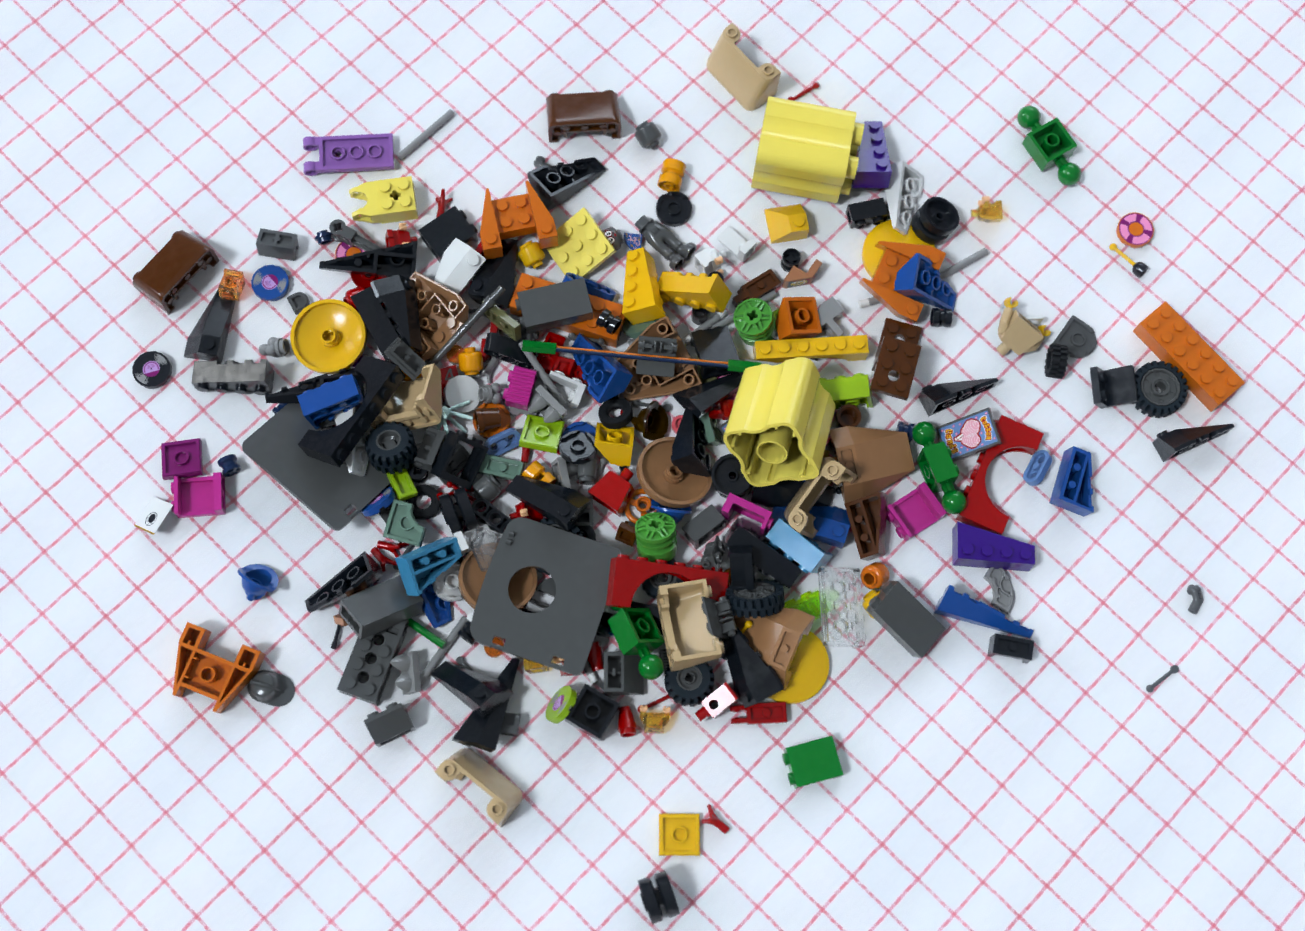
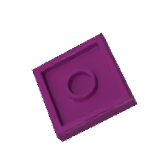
(182, 459)

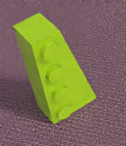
(849, 390)

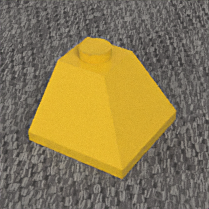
(786, 223)
(615, 444)

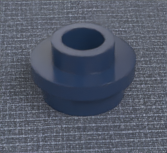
(323, 237)

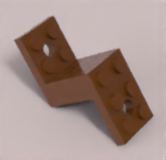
(896, 359)

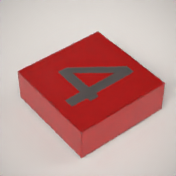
(448, 373)

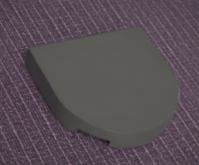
(1078, 338)

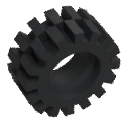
(1056, 361)

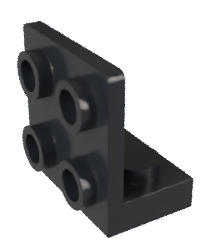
(1113, 386)

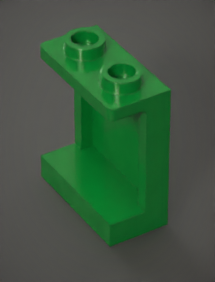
(812, 762)

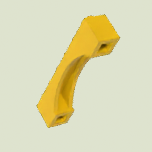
(841, 347)

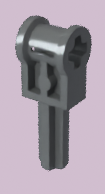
(349, 236)

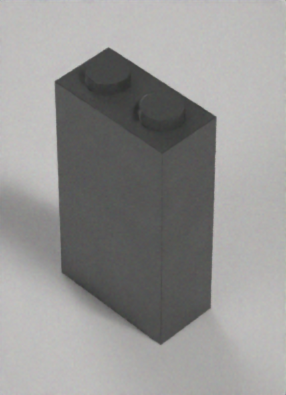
(554, 305)
(379, 607)
(905, 618)

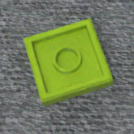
(541, 435)

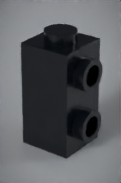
(867, 213)

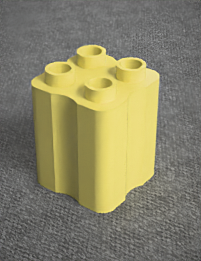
(807, 150)
(780, 422)

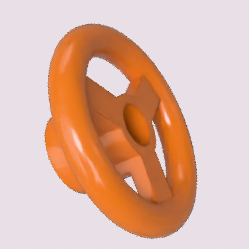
(641, 500)

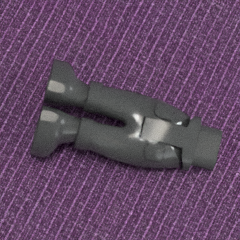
(657, 234)

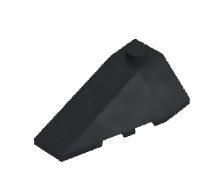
(211, 331)
(689, 447)

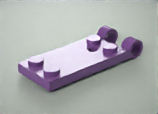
(358, 153)

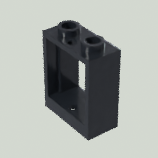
(473, 463)

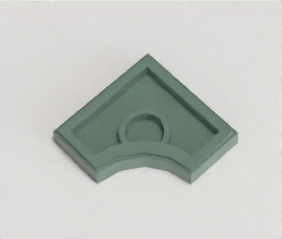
(402, 524)

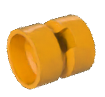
(673, 172)
(537, 471)

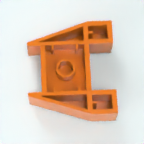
(514, 218)
(884, 277)
(209, 673)

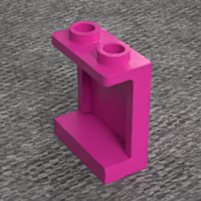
(199, 496)
(748, 509)
(915, 512)

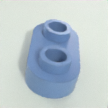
(502, 442)
(1037, 467)

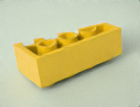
(641, 289)
(694, 290)

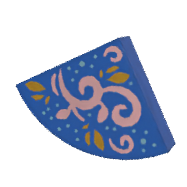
(633, 241)

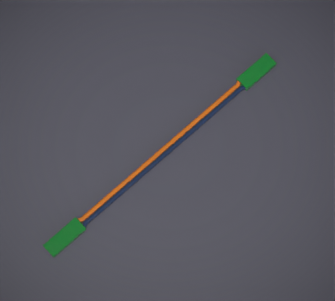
(552, 348)

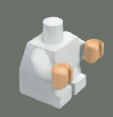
(709, 260)

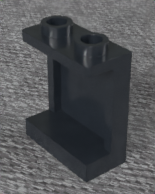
(444, 229)
(714, 345)

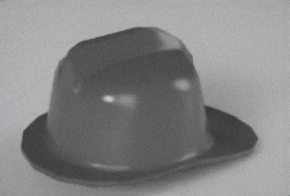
(271, 688)

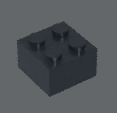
(592, 712)

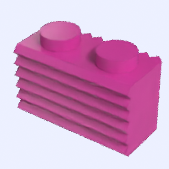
(520, 388)

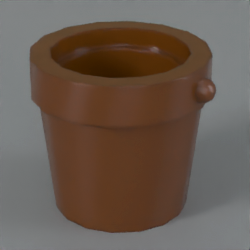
(848, 416)
(487, 419)

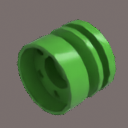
(761, 328)
(656, 537)

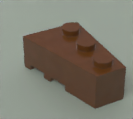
(868, 524)

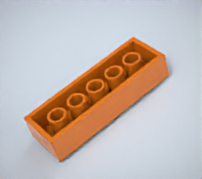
(587, 328)
(1181, 346)

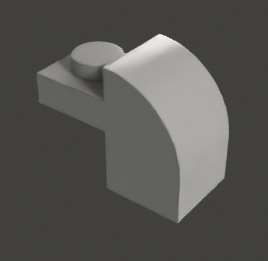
(828, 314)

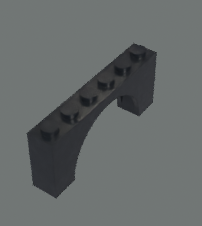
(338, 442)

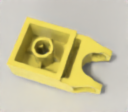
(386, 200)

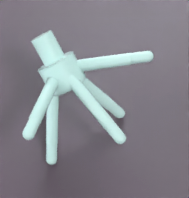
(446, 415)

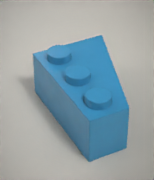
(797, 547)
(426, 563)

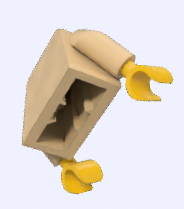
(1018, 332)

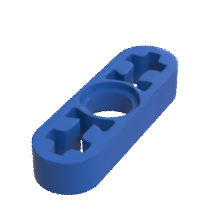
(592, 287)

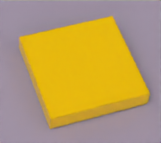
(679, 834)

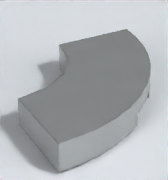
(1001, 589)

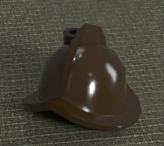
(651, 421)

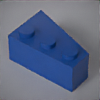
(330, 399)
(1073, 482)

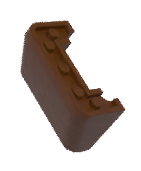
(583, 114)
(173, 269)

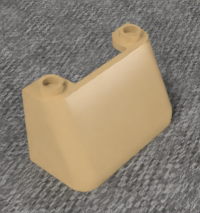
(738, 74)
(415, 402)
(798, 510)
(685, 624)
(504, 793)

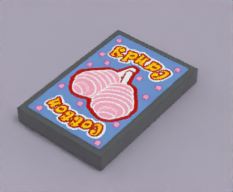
(970, 434)

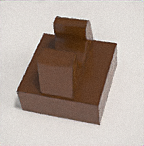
(626, 533)

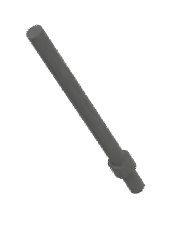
(488, 303)

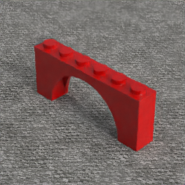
(979, 508)
(629, 574)

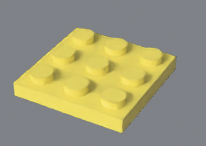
(581, 245)

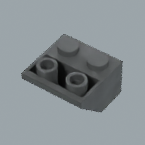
(622, 674)
(389, 724)

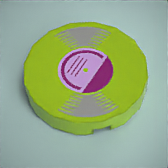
(560, 703)

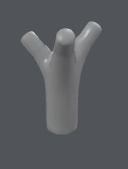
(487, 371)

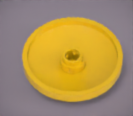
(884, 232)
(328, 336)
(809, 671)

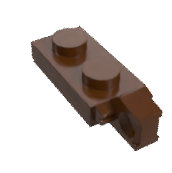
(757, 287)

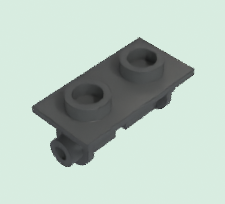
(713, 554)

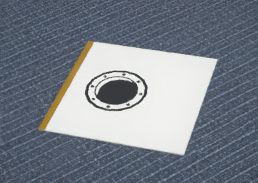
(153, 515)

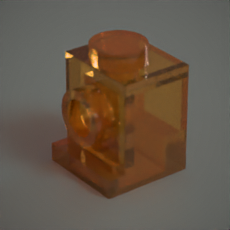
(231, 284)

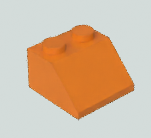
(798, 318)

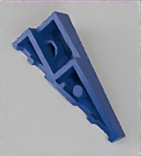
(969, 610)

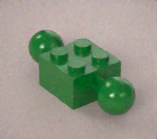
(1049, 145)
(938, 467)
(638, 635)

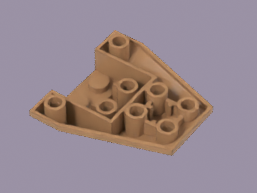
(440, 314)
(650, 386)
(874, 456)
(777, 638)

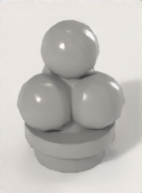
(276, 347)
(491, 393)

